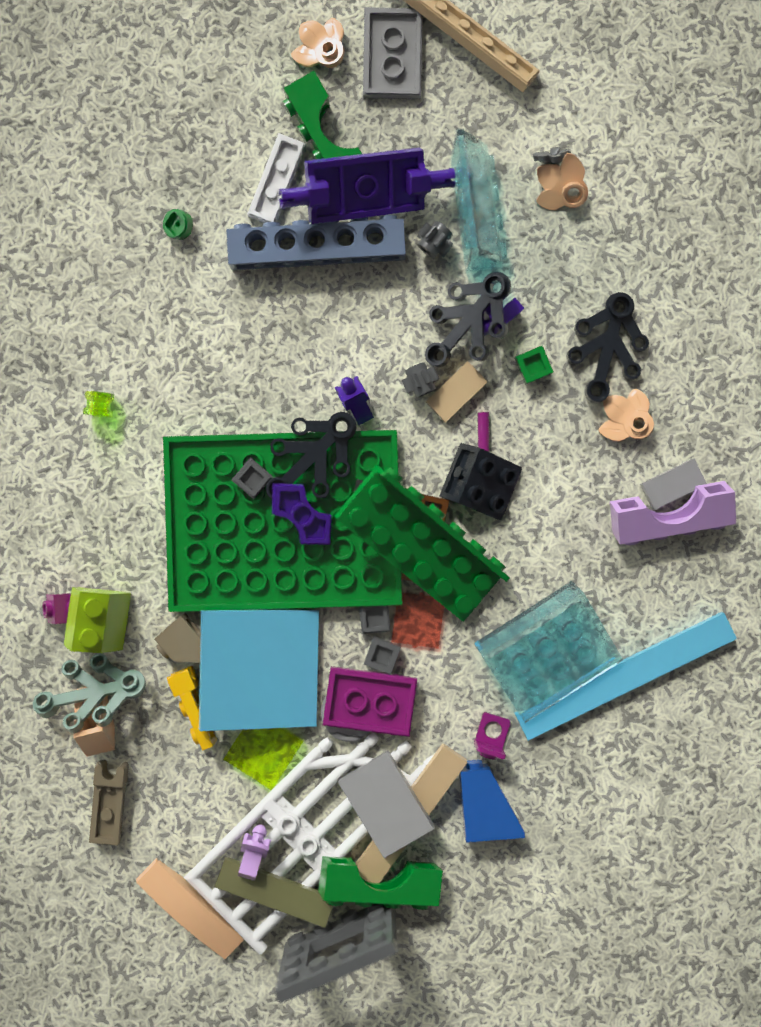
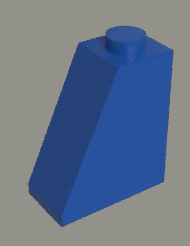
(485, 806)

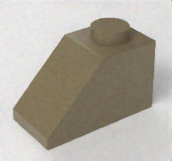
(180, 641)

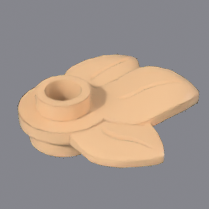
(317, 41)
(559, 180)
(623, 413)

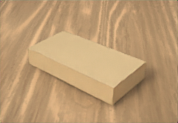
(456, 392)

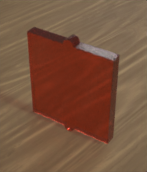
(418, 621)

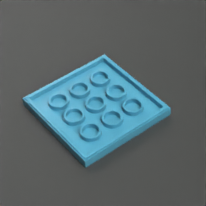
(258, 669)

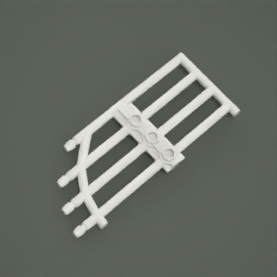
(292, 826)

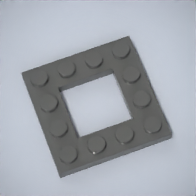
(303, 973)

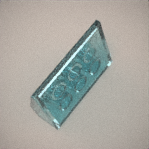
(476, 204)
(549, 651)

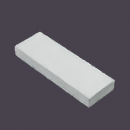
(277, 174)

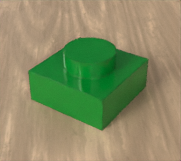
(533, 364)

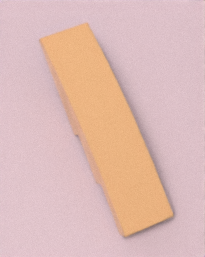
(188, 908)

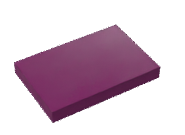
(370, 701)

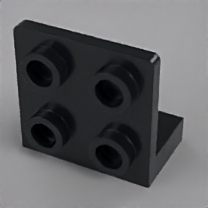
(481, 481)

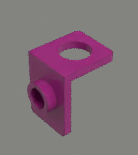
(487, 746)

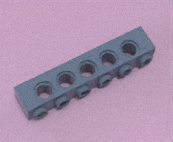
(302, 254)

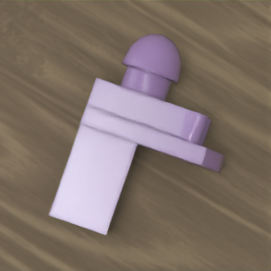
(254, 849)

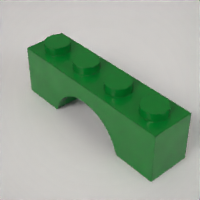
(309, 102)
(415, 885)

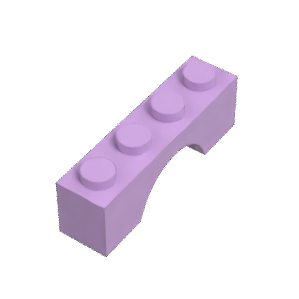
(708, 508)

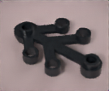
(471, 317)
(609, 342)
(316, 451)

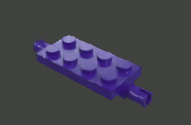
(366, 185)

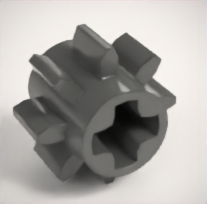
(435, 239)
(420, 379)

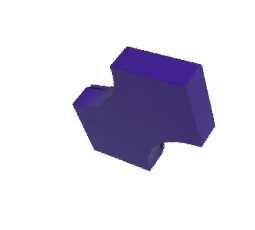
(291, 503)

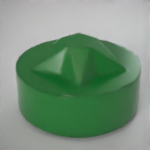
(177, 224)

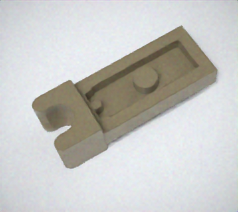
(108, 804)

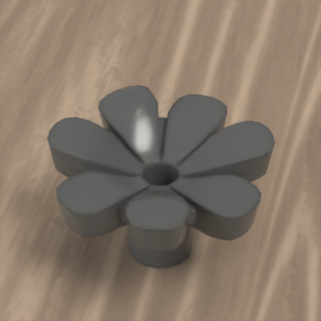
(554, 157)

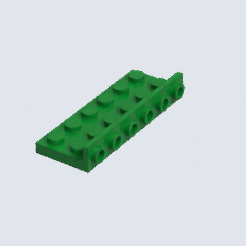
(420, 542)

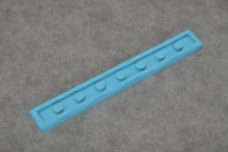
(635, 672)

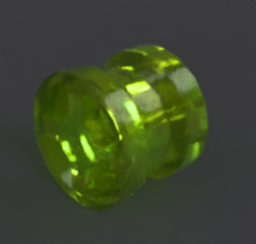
(98, 404)

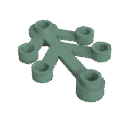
(92, 694)

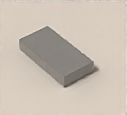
(672, 484)

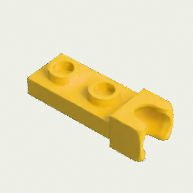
(184, 684)

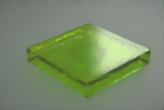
(263, 753)

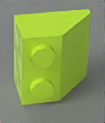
(96, 620)

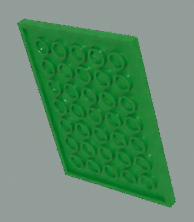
(239, 555)

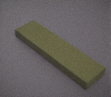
(275, 893)

